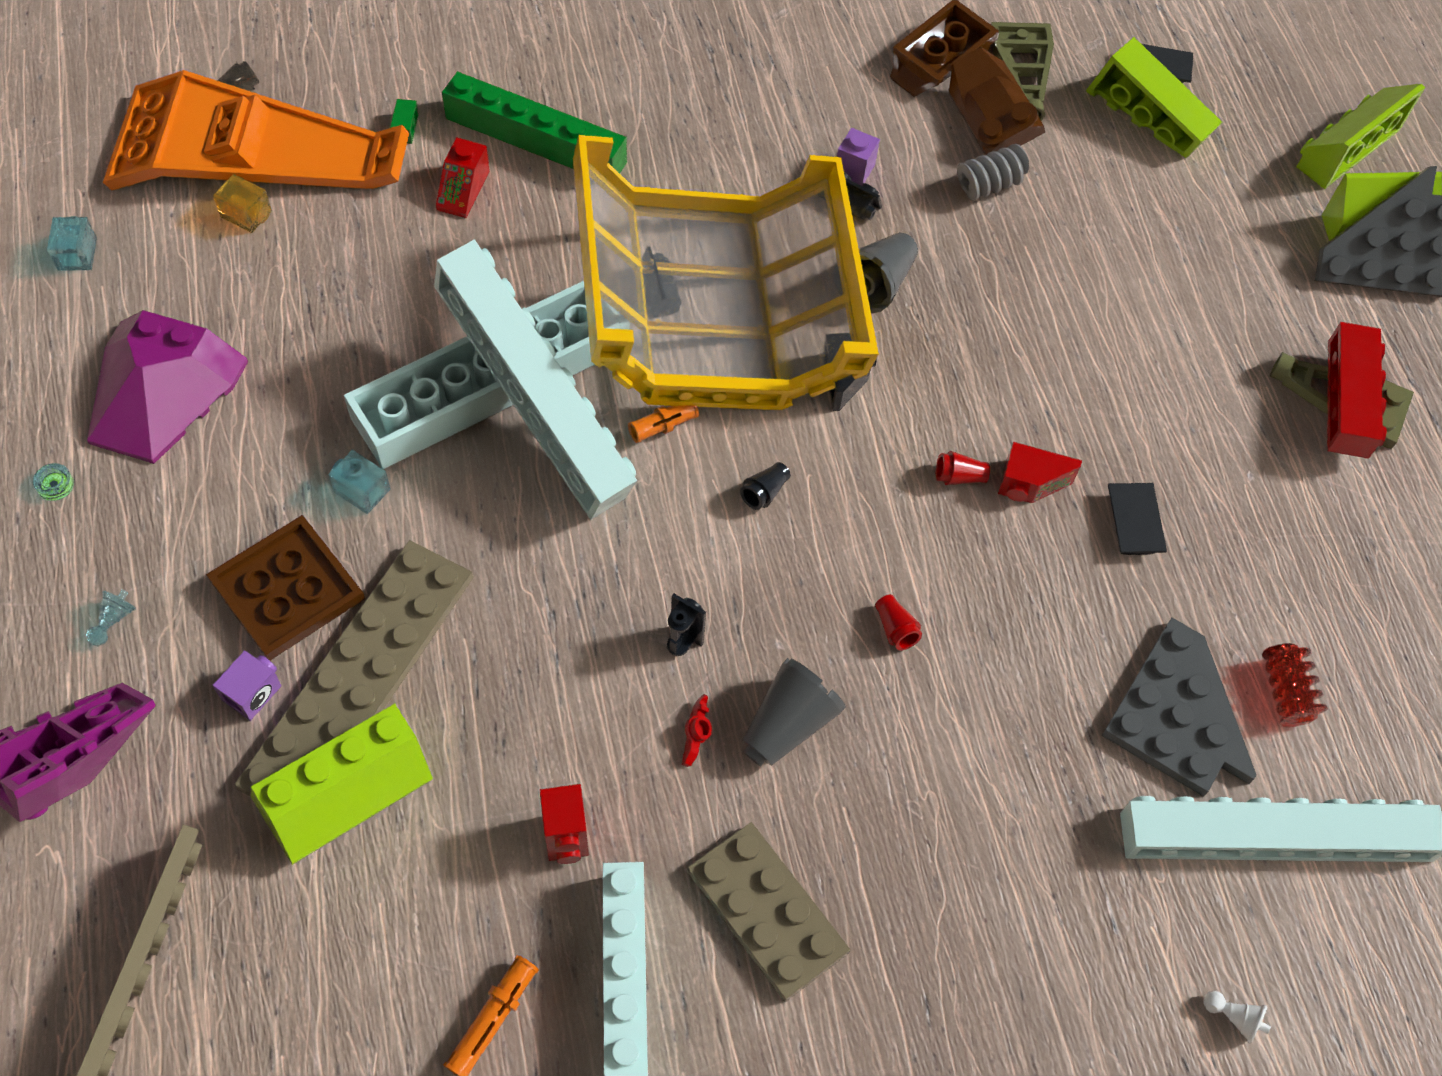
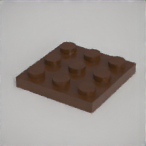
(285, 587)

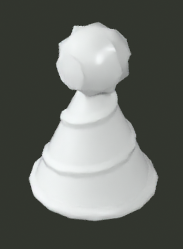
(1244, 1016)

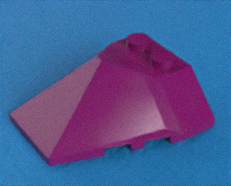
(157, 382)
(66, 750)

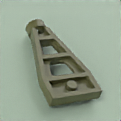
(1026, 39)
(1298, 375)

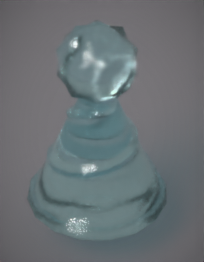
(112, 611)

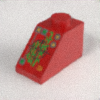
(462, 177)
(1036, 473)

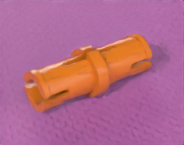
(644, 427)

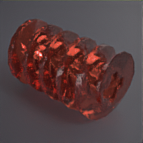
(1293, 684)

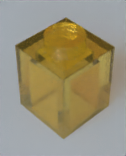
(242, 203)

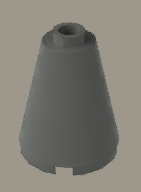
(885, 268)
(790, 713)

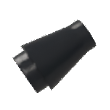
(762, 487)

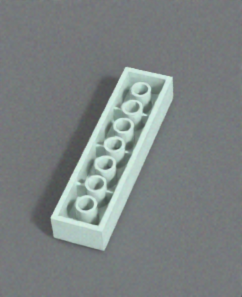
(534, 379)
(455, 386)

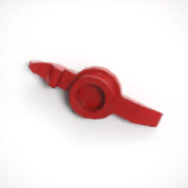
(697, 730)

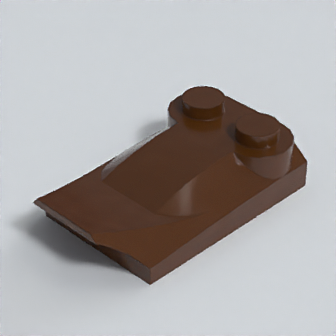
(927, 53)
(992, 102)

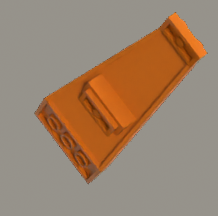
(216, 130)

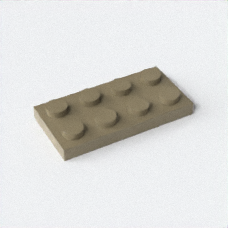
(768, 911)

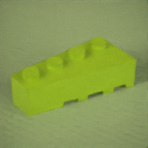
(1154, 98)

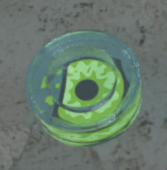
(53, 482)

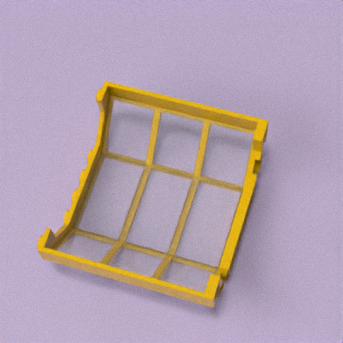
(722, 290)

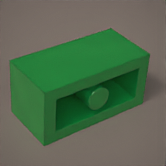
(407, 115)

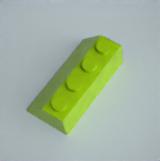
(1357, 133)
(1361, 193)
(341, 783)

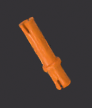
(491, 1017)

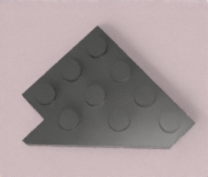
(1392, 244)
(1181, 714)

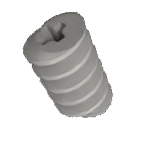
(993, 171)

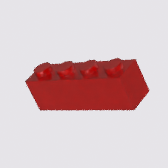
(1355, 390)

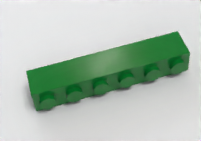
(523, 121)

